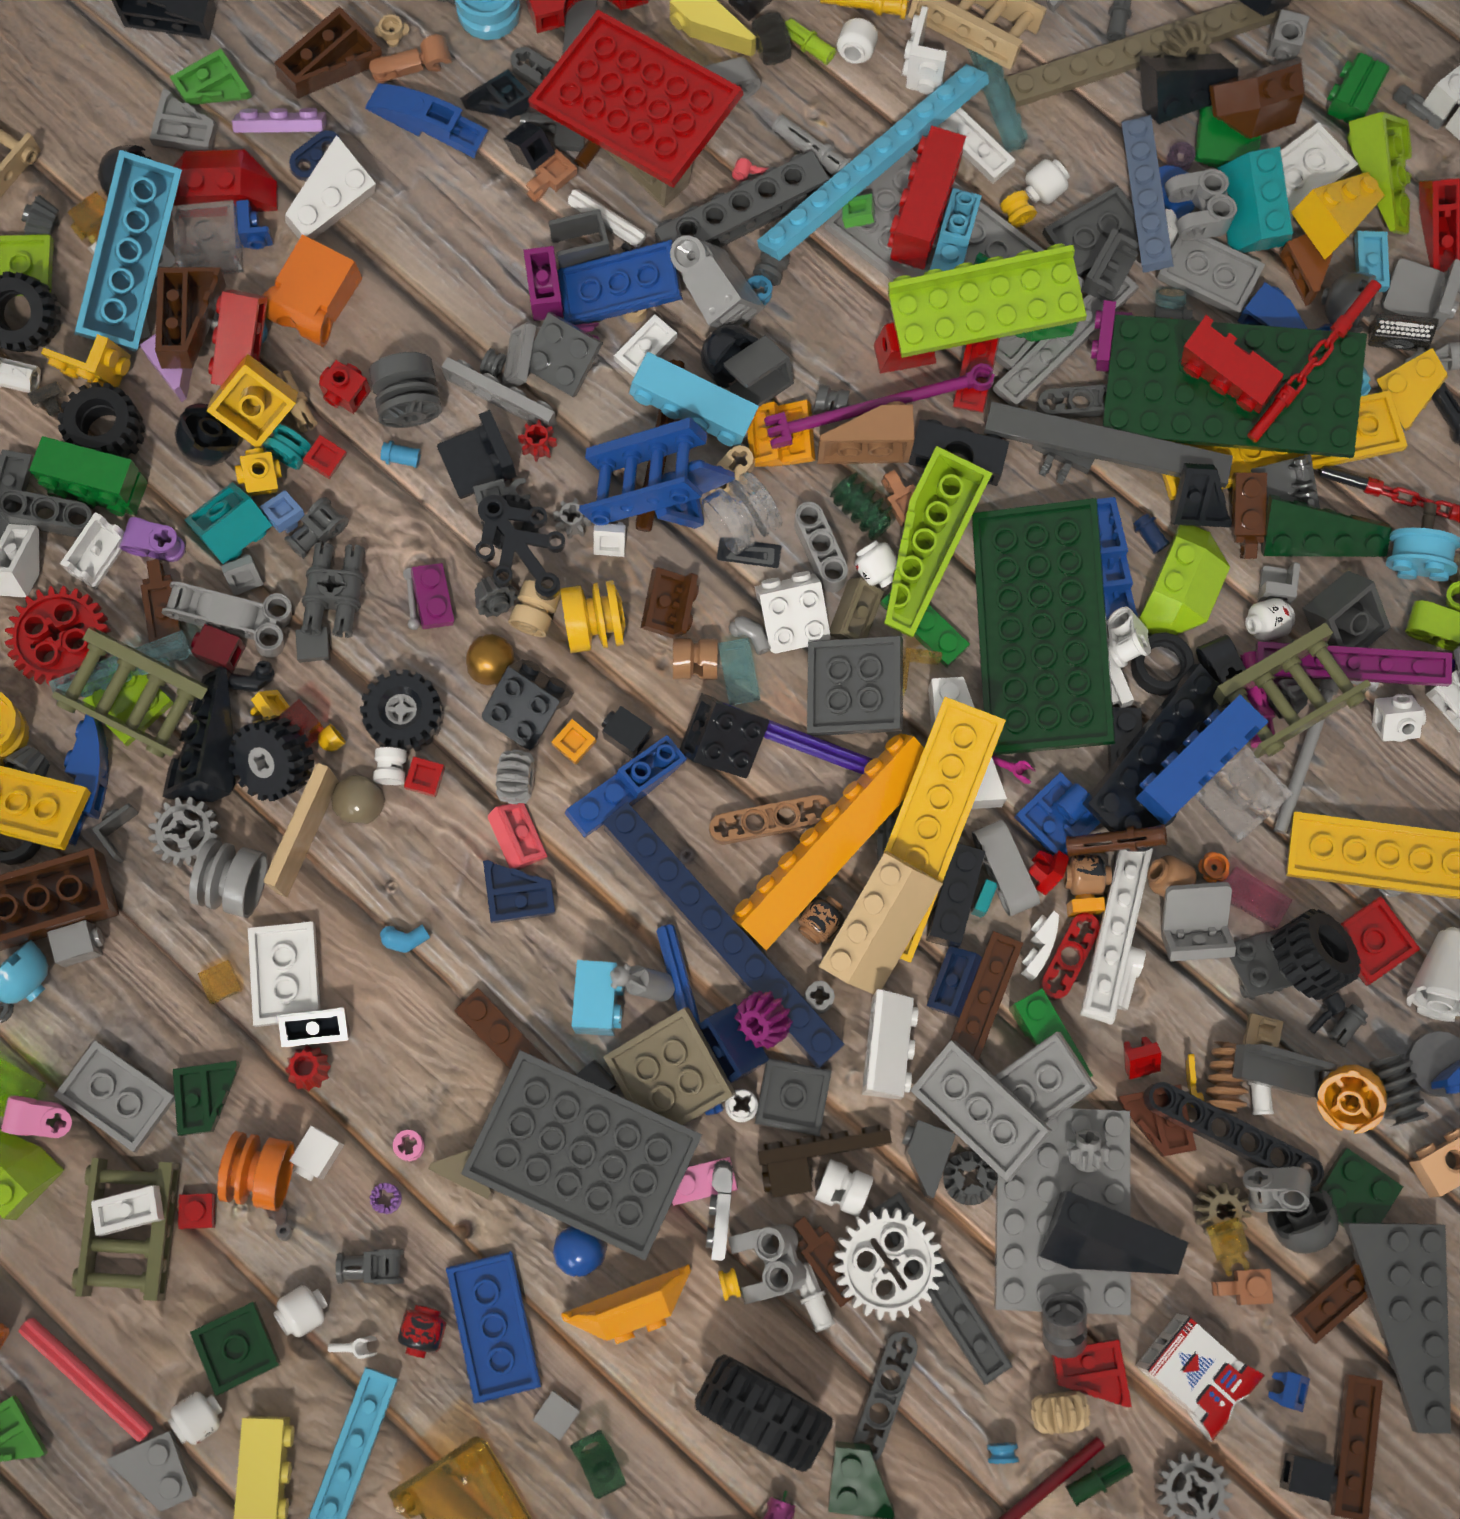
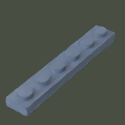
(1147, 194)

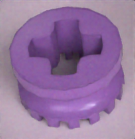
(376, 1194)

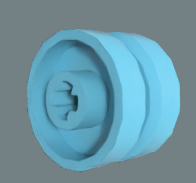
(488, 17)

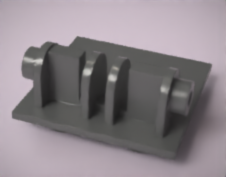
(1291, 480)
(1258, 966)

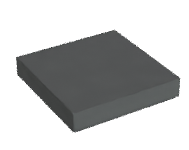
(793, 1097)

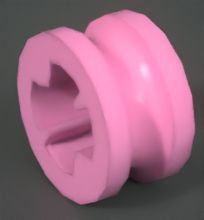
(417, 1149)

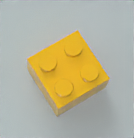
(252, 401)

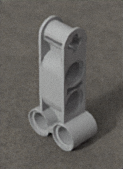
(230, 614)

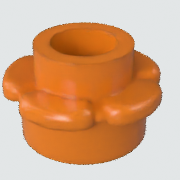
(1219, 861)

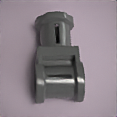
(317, 527)
(377, 1267)

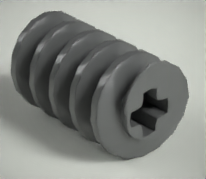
(1398, 1089)

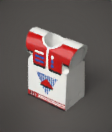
(1198, 1374)

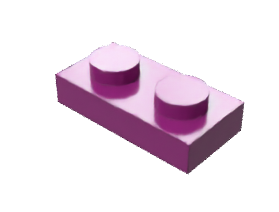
(432, 596)

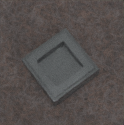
(313, 647)

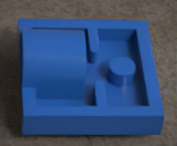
(1057, 814)

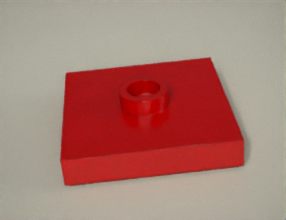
(1379, 940)

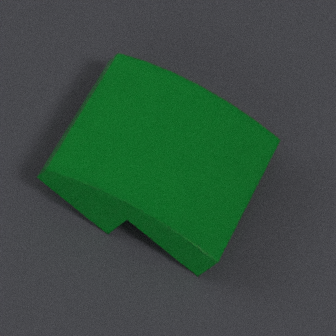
(1220, 143)

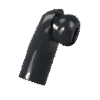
(255, 681)

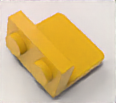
(104, 364)

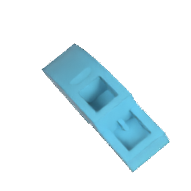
(956, 230)

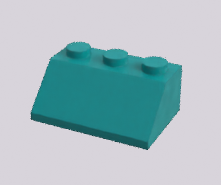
(1261, 201)

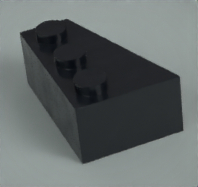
(175, 17)

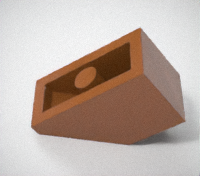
(1305, 266)

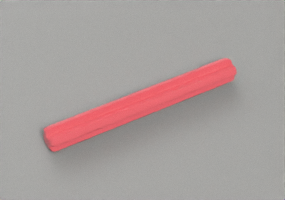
(85, 1379)

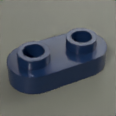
(311, 153)

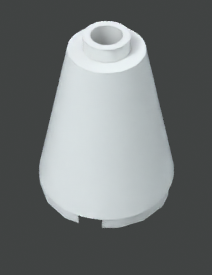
(1438, 979)

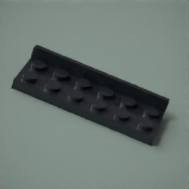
(1182, 712)

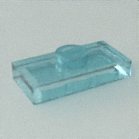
(738, 671)

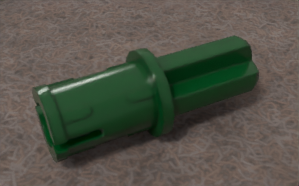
(1099, 1479)

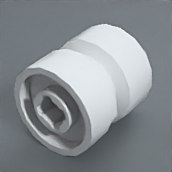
(844, 1188)

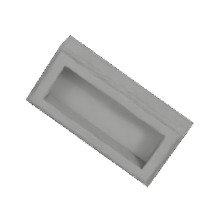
(518, 355)

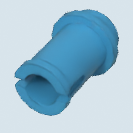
(400, 454)

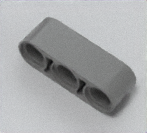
(820, 533)
(1006, 868)

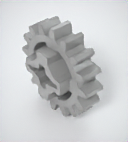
(181, 819)
(1188, 1475)

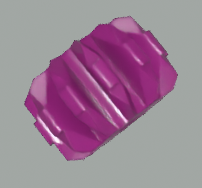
(763, 1019)

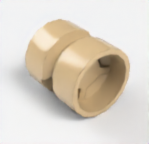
(533, 612)

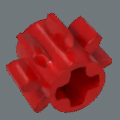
(529, 439)

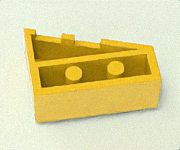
(1336, 210)

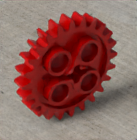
(49, 612)

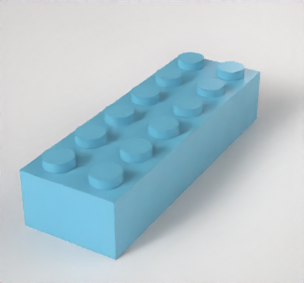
(128, 250)

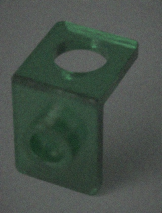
(599, 1465)

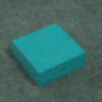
(984, 898)

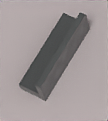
(1279, 1068)

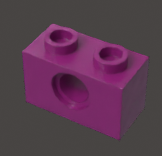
(543, 282)

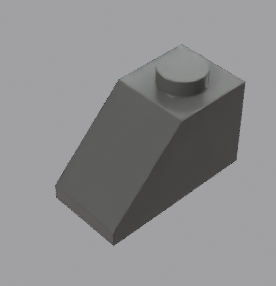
(927, 1154)

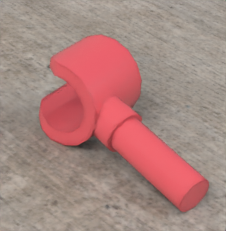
(744, 167)

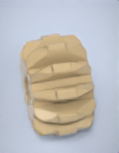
(1060, 1412)

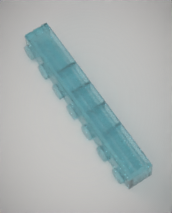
(1001, 103)
(164, 649)

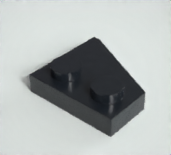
(499, 97)
(1200, 498)

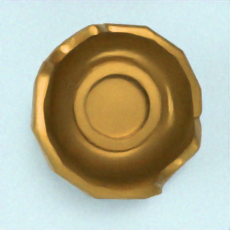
(489, 658)

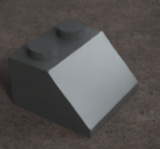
(1350, 610)

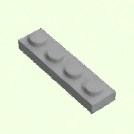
(491, 390)

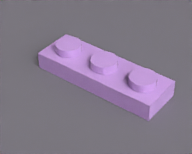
(279, 121)

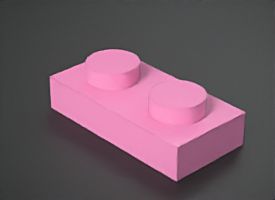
(698, 1183)

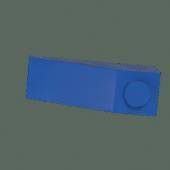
(1271, 308)

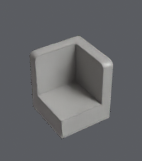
(1279, 583)

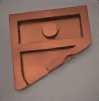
(1161, 1133)

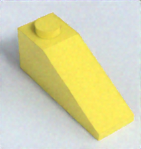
(712, 24)

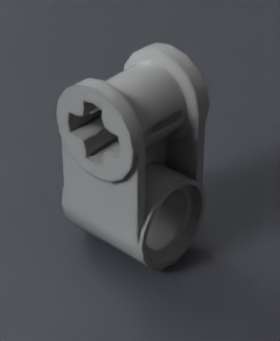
(1280, 1189)

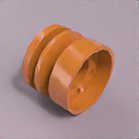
(249, 1169)

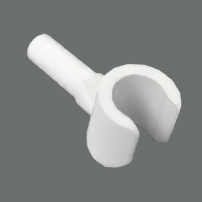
(358, 1347)

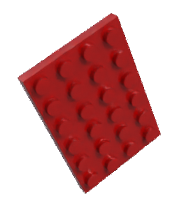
(636, 98)

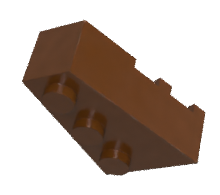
(326, 55)
(185, 312)

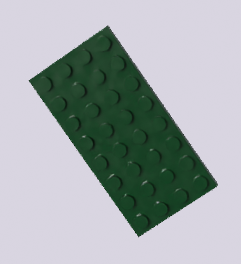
(1159, 400)
(1043, 626)

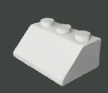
(889, 1045)

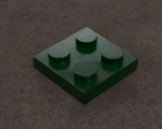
(1359, 1189)
(235, 1348)

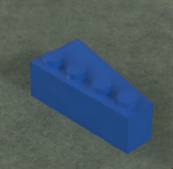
(1201, 759)

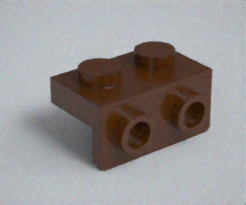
(669, 603)

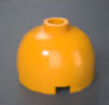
(1352, 1098)

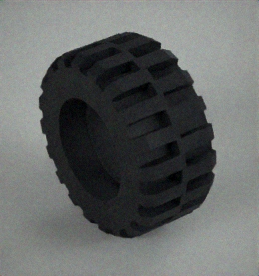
(763, 1413)

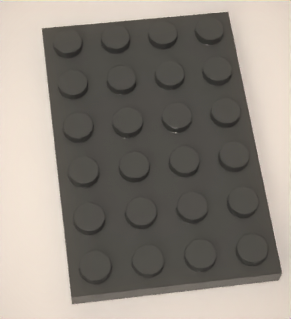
(582, 1155)

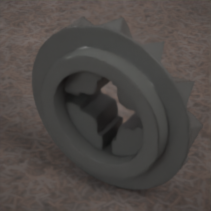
(954, 1180)

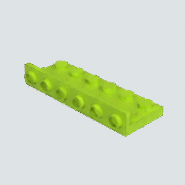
(986, 300)

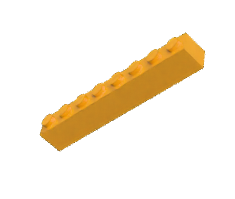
(830, 843)

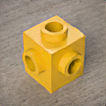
(258, 484)

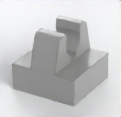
(242, 574)

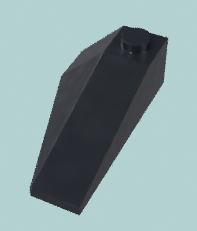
(204, 760)
(1103, 1239)

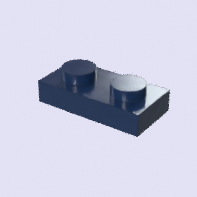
(954, 981)

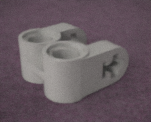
(1209, 195)
(774, 1261)

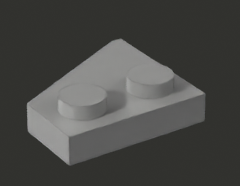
(181, 126)
(156, 1471)

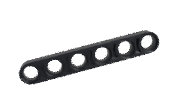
(1234, 1131)

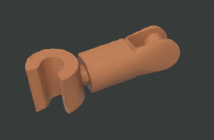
(433, 50)

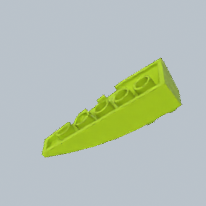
(931, 533)

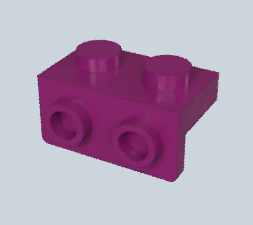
(1105, 322)

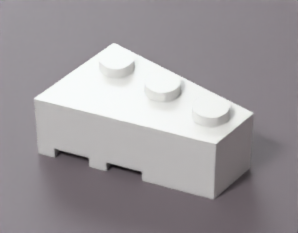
(330, 192)

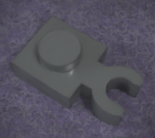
(497, 488)

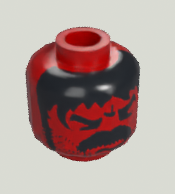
(421, 1331)

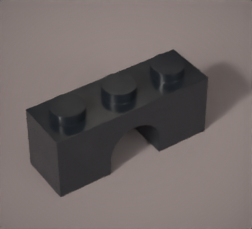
(982, 450)
(956, 897)

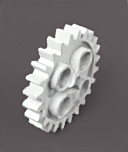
(912, 1246)

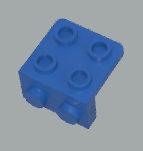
(705, 478)

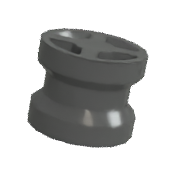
(771, 268)

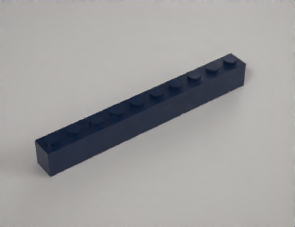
(719, 931)

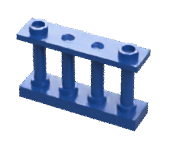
(638, 448)

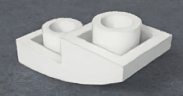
(1044, 938)

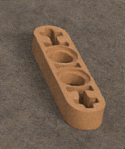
(769, 815)

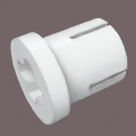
(741, 1116)

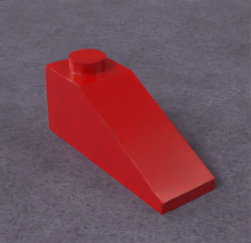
(1440, 220)

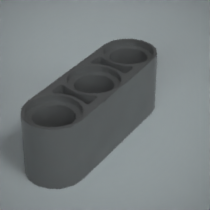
(33, 503)

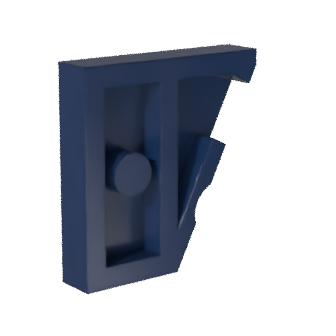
(516, 895)

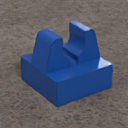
(1294, 1390)

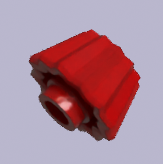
(307, 1068)

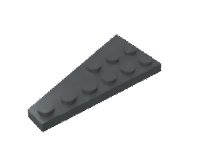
(1409, 1300)

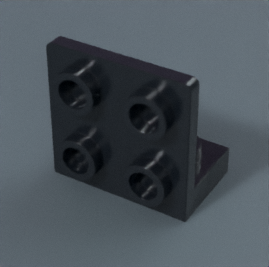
(477, 457)
(723, 737)

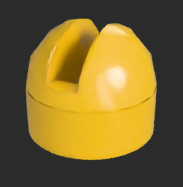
(330, 739)

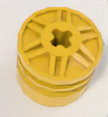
(592, 616)

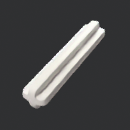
(611, 220)

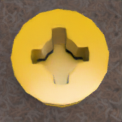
(1018, 209)

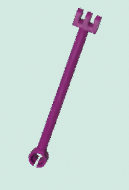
(786, 428)

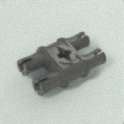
(333, 590)

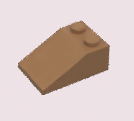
(873, 437)

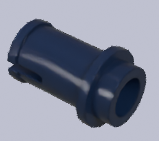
(1151, 533)

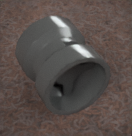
(826, 396)

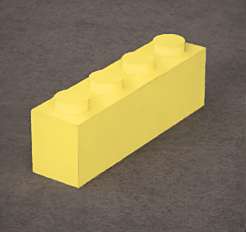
(263, 1468)

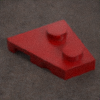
(1096, 1372)

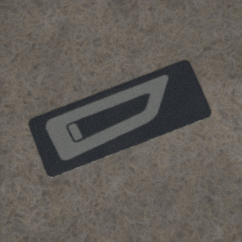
(758, 554)

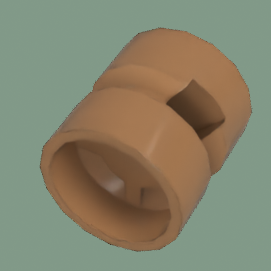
(695, 658)

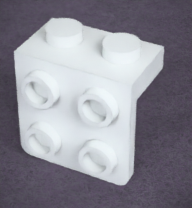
(922, 64)
(793, 611)

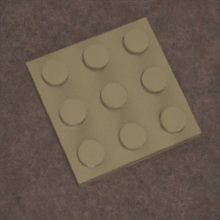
(671, 1070)

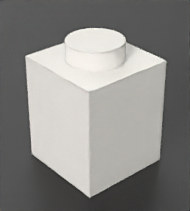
(315, 1154)

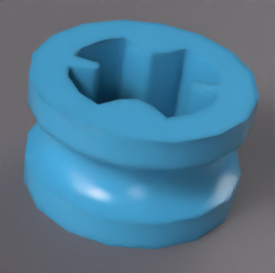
(762, 281)
(1002, 1453)

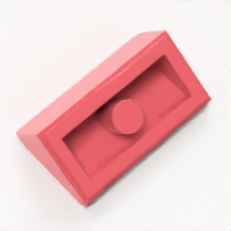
(516, 835)

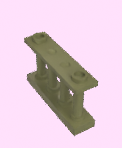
(1289, 660)
(128, 661)
(155, 1248)

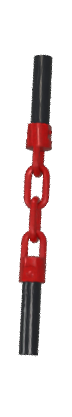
(1376, 487)

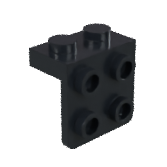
(525, 703)

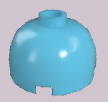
(23, 974)

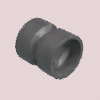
(1064, 1325)

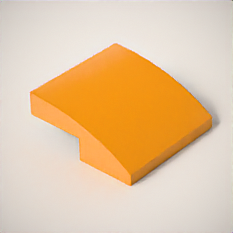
(803, 442)

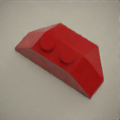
(225, 177)

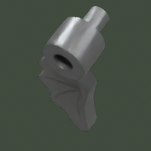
(283, 1230)

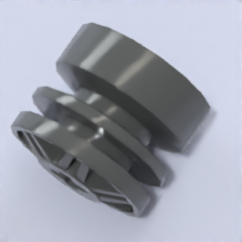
(405, 390)

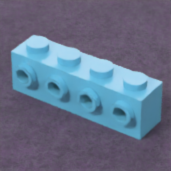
(687, 395)

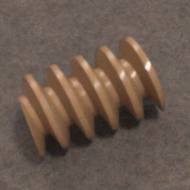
(1226, 1087)

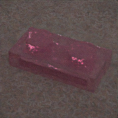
(1257, 898)

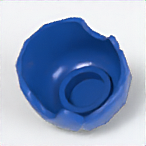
(578, 1252)

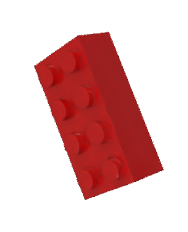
(925, 197)

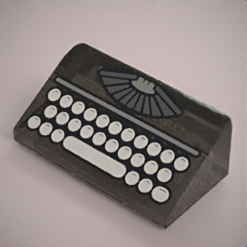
(1401, 331)

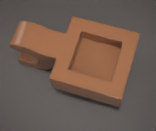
(552, 173)
(899, 495)
(1249, 1287)

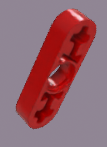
(1088, 939)

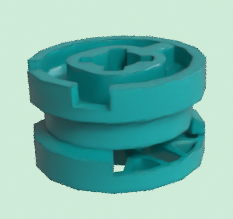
(287, 446)

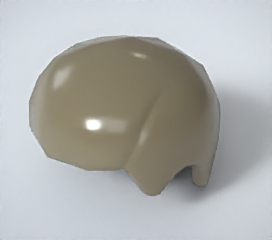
(357, 799)

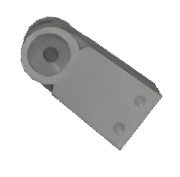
(715, 282)

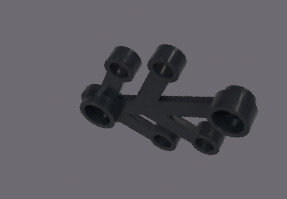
(517, 542)

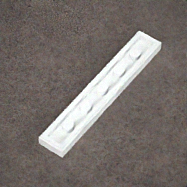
(1115, 936)

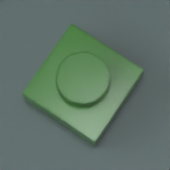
(859, 211)

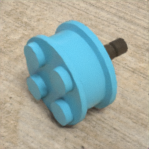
(1424, 550)

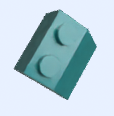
(228, 523)

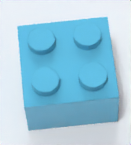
(595, 1000)

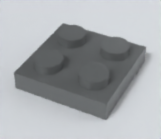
(563, 354)

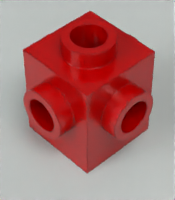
(344, 386)

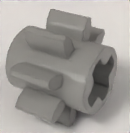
(565, 514)
(1088, 1150)

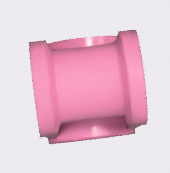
(29, 1117)

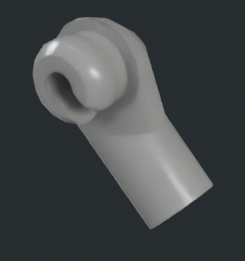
(753, 630)

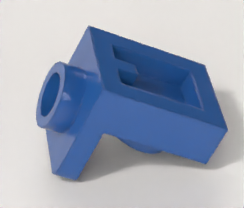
(249, 230)

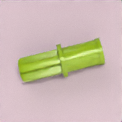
(810, 42)

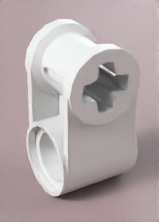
(1127, 636)

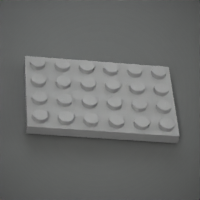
(1027, 1206)

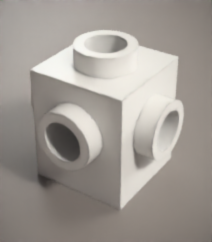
(1398, 718)

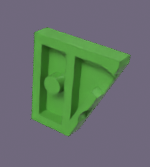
(210, 81)
(17, 1433)

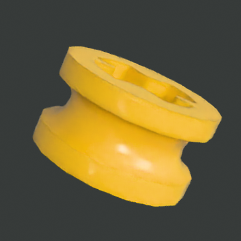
(729, 1284)

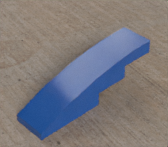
(1114, 560)

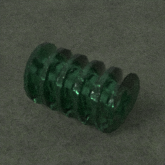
(862, 506)

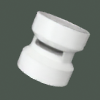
(389, 766)

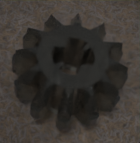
(772, 38)

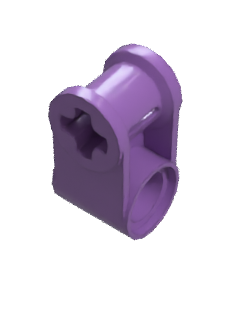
(152, 540)

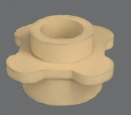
(388, 23)

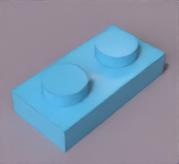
(1373, 256)

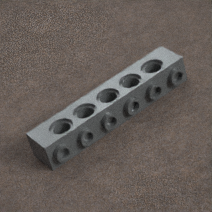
(759, 210)

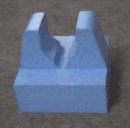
(282, 512)

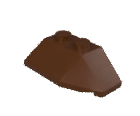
(1260, 99)

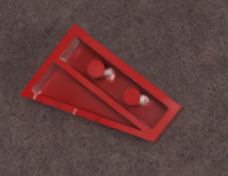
(1230, 367)

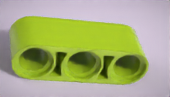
(1434, 625)

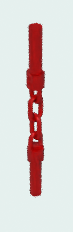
(1339, 329)

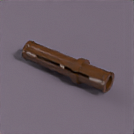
(1155, 836)

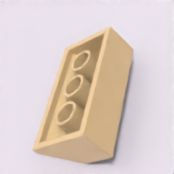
(880, 924)

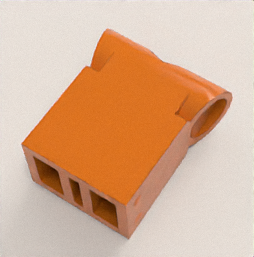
(312, 290)

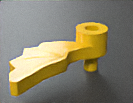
(1191, 1077)

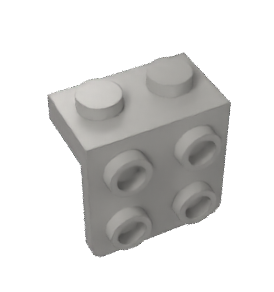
(1423, 291)
(1197, 922)

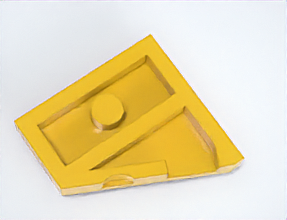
(1414, 385)

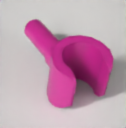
(1017, 768)

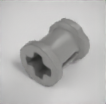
(826, 990)

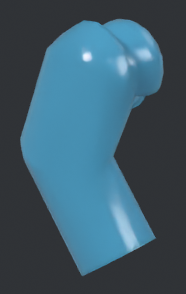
(403, 941)

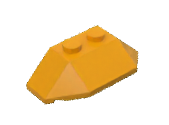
(631, 1308)

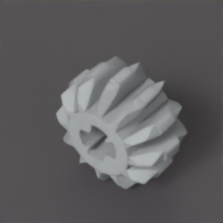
(515, 776)

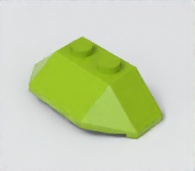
(1185, 583)

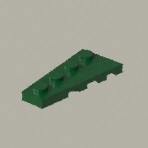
(1318, 532)

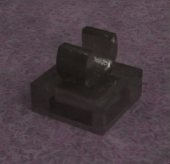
(48, 397)

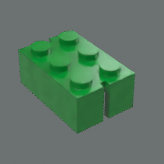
(88, 476)

